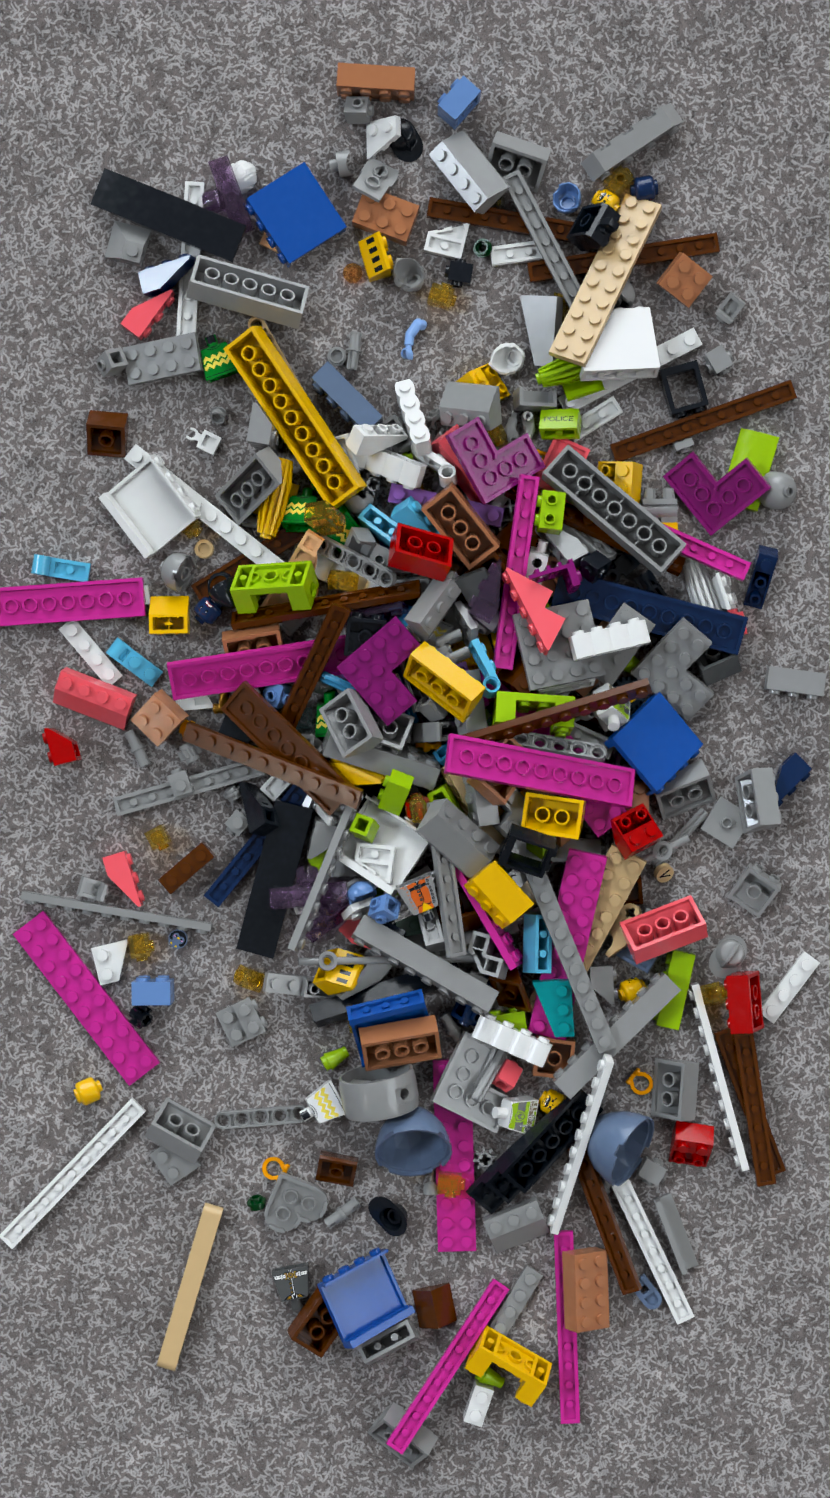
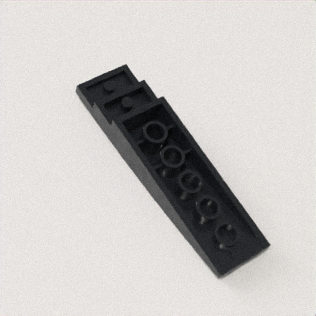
(168, 215)
(275, 870)
(530, 1155)

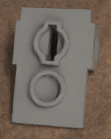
(376, 180)

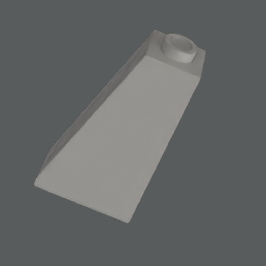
(542, 322)

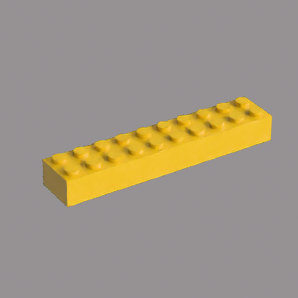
(294, 416)

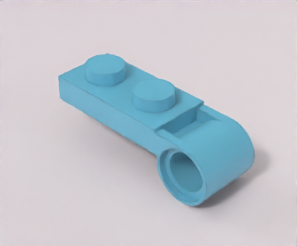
(60, 568)
(134, 662)
(486, 667)

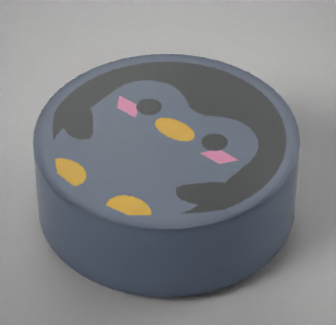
(178, 938)

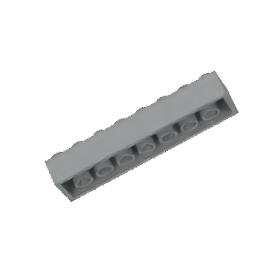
(613, 511)

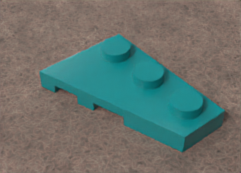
(557, 1004)

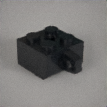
(593, 226)

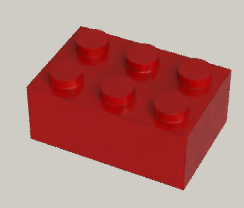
(420, 552)
(744, 1002)

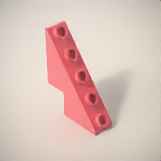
(532, 602)

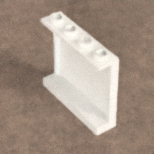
(624, 348)
(151, 506)
(392, 832)

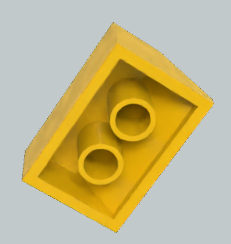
(553, 815)
(498, 894)

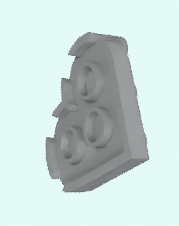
(294, 1202)

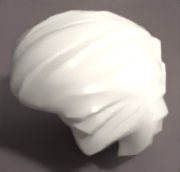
(245, 175)
(507, 359)

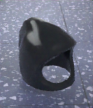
(220, 592)

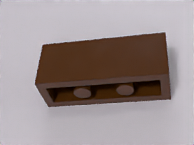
(187, 867)

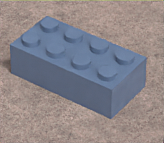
(344, 396)

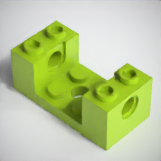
(294, 578)
(507, 703)

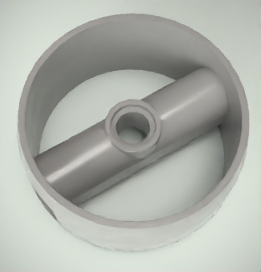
(378, 1093)

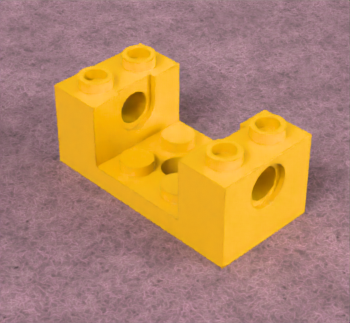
(513, 1357)

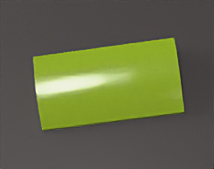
(759, 450)

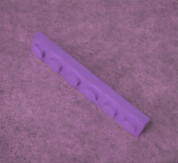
(490, 514)

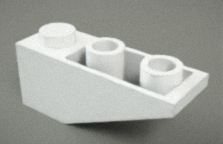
(371, 439)

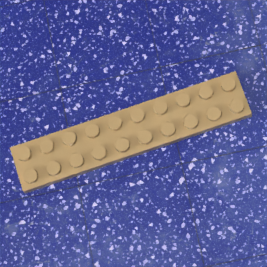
(605, 282)
(615, 888)

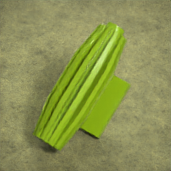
(568, 375)

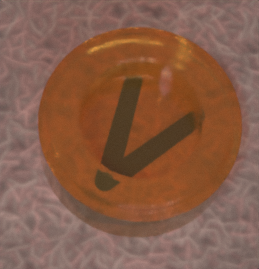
(352, 273)

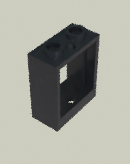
(678, 370)
(523, 863)

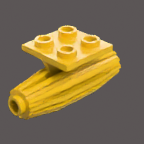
(273, 509)

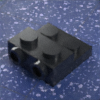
(360, 629)

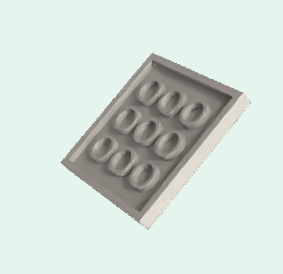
(558, 665)

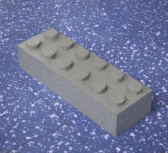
(247, 291)
(383, 759)

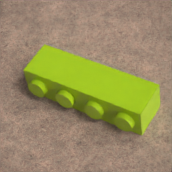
(679, 971)

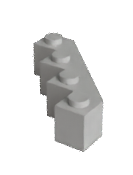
(625, 146)
(513, 814)

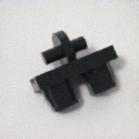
(649, 583)

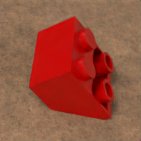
(61, 747)
(635, 831)
(691, 1143)

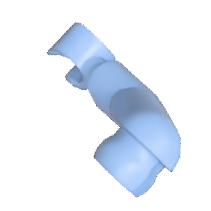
(411, 332)

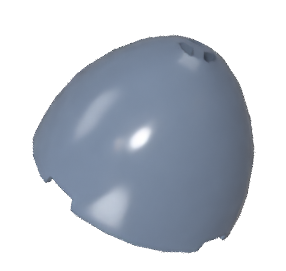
(413, 1144)
(618, 1144)

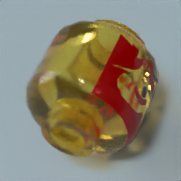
(416, 807)

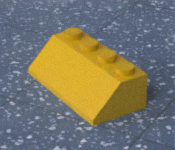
(443, 681)

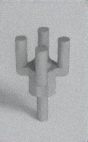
(443, 646)

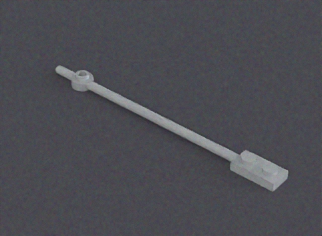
(514, 927)
(334, 960)

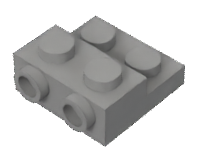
(755, 889)
(242, 1021)

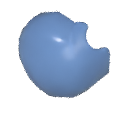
(567, 198)
(360, 891)

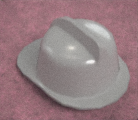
(727, 956)

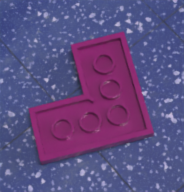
(492, 469)
(712, 500)
(371, 670)

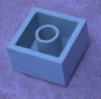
(458, 102)
(152, 990)

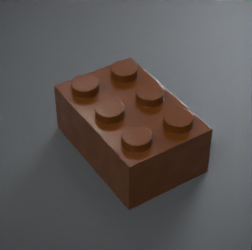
(313, 1326)

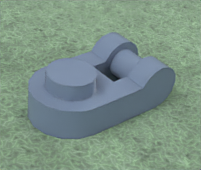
(651, 1297)

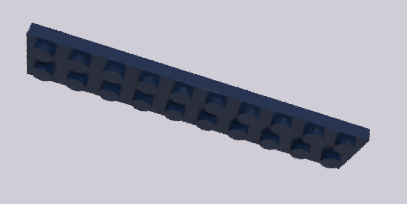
(607, 597)

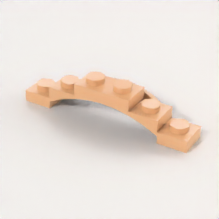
(305, 551)

